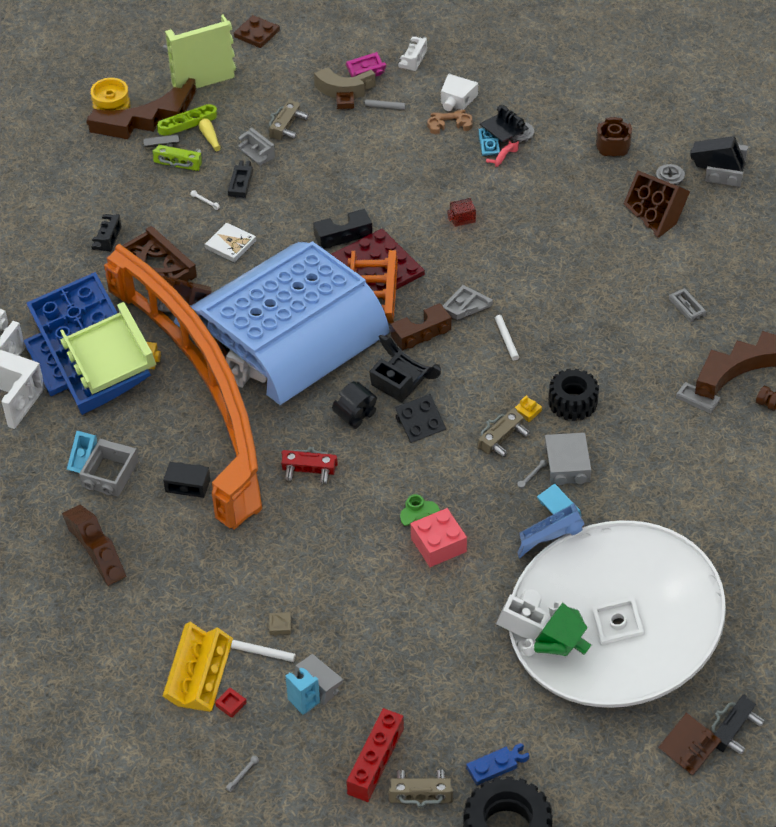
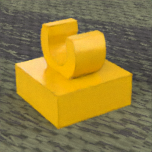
(528, 408)

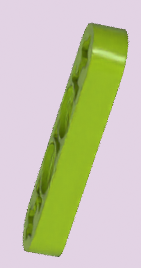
(170, 126)

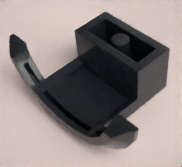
(401, 373)

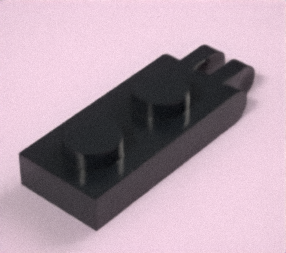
(240, 179)

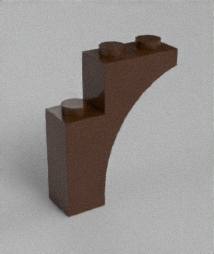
(99, 547)

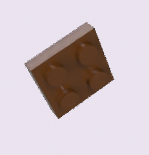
(256, 31)

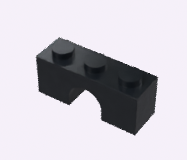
(330, 234)

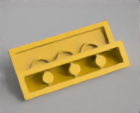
(197, 668)

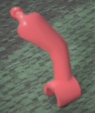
(511, 147)

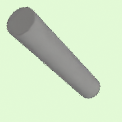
(385, 104)

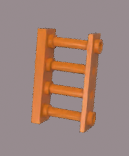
(388, 278)

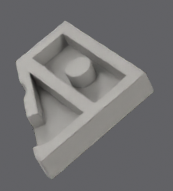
(466, 302)

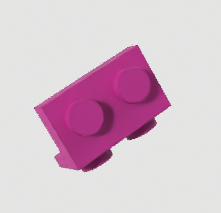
(366, 63)

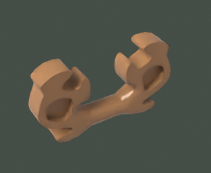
(436, 121)

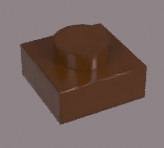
(345, 100)

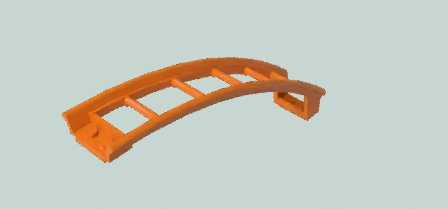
(236, 487)

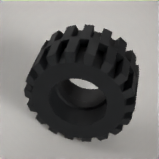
(573, 405)

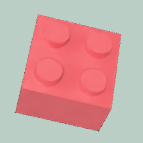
(438, 537)

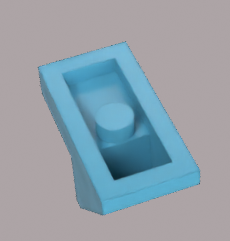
(81, 450)

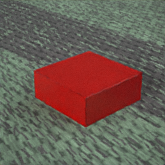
(230, 702)

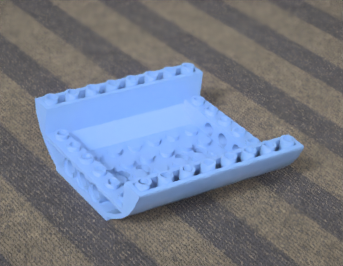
(306, 328)

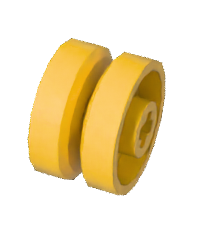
(110, 94)

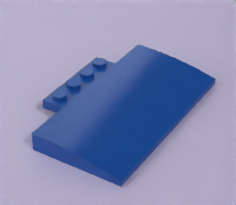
(72, 310)

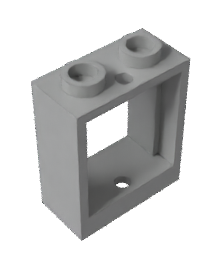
(113, 452)

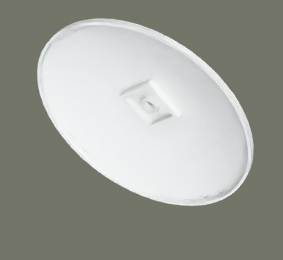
(633, 573)

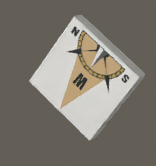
(230, 242)

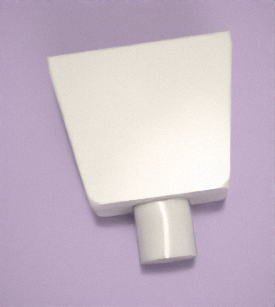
(458, 92)

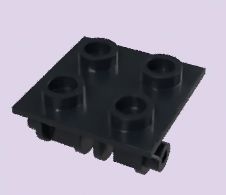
(504, 124)
(420, 418)

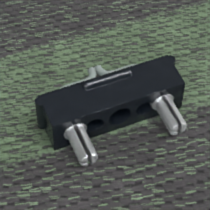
(733, 723)

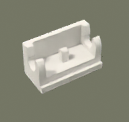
(414, 54)

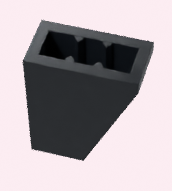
(718, 153)

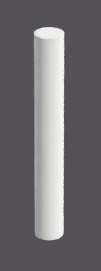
(507, 338)
(252, 648)

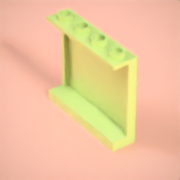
(201, 55)
(108, 351)

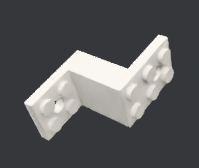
(18, 376)

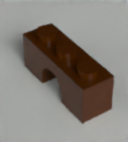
(189, 291)
(409, 334)

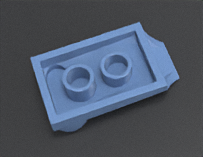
(562, 522)

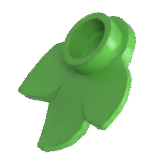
(413, 513)

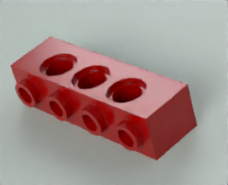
(375, 755)

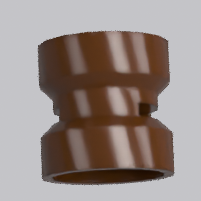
(767, 398)

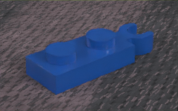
(496, 764)

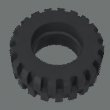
(507, 796)

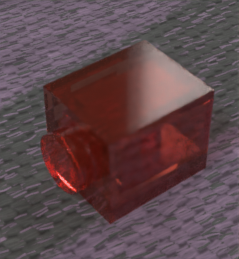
(462, 212)

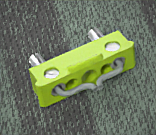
(177, 157)

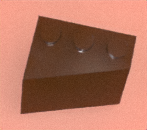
(656, 202)

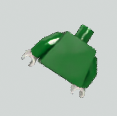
(560, 633)

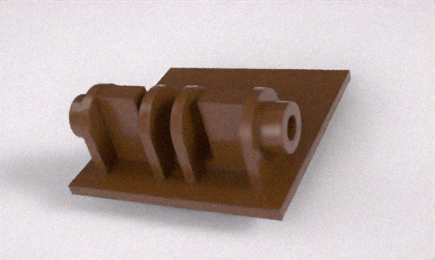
(689, 743)

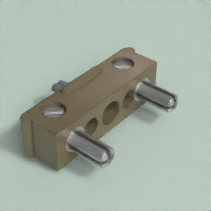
(285, 119)
(501, 431)
(420, 790)

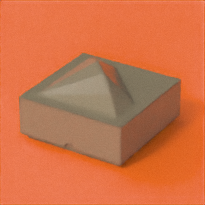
(280, 623)

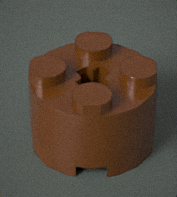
(613, 137)

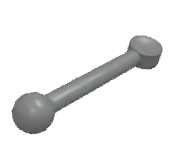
(521, 484)
(253, 760)

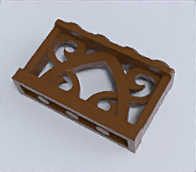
(182, 265)

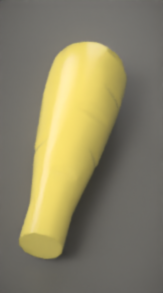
(209, 133)

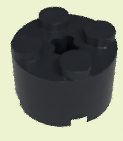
(355, 404)

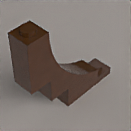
(145, 117)
(744, 357)

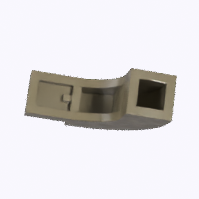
(330, 83)

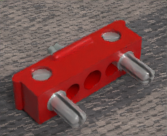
(308, 462)

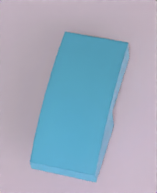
(488, 143)

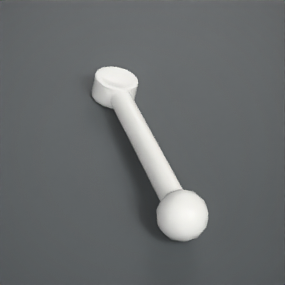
(216, 206)

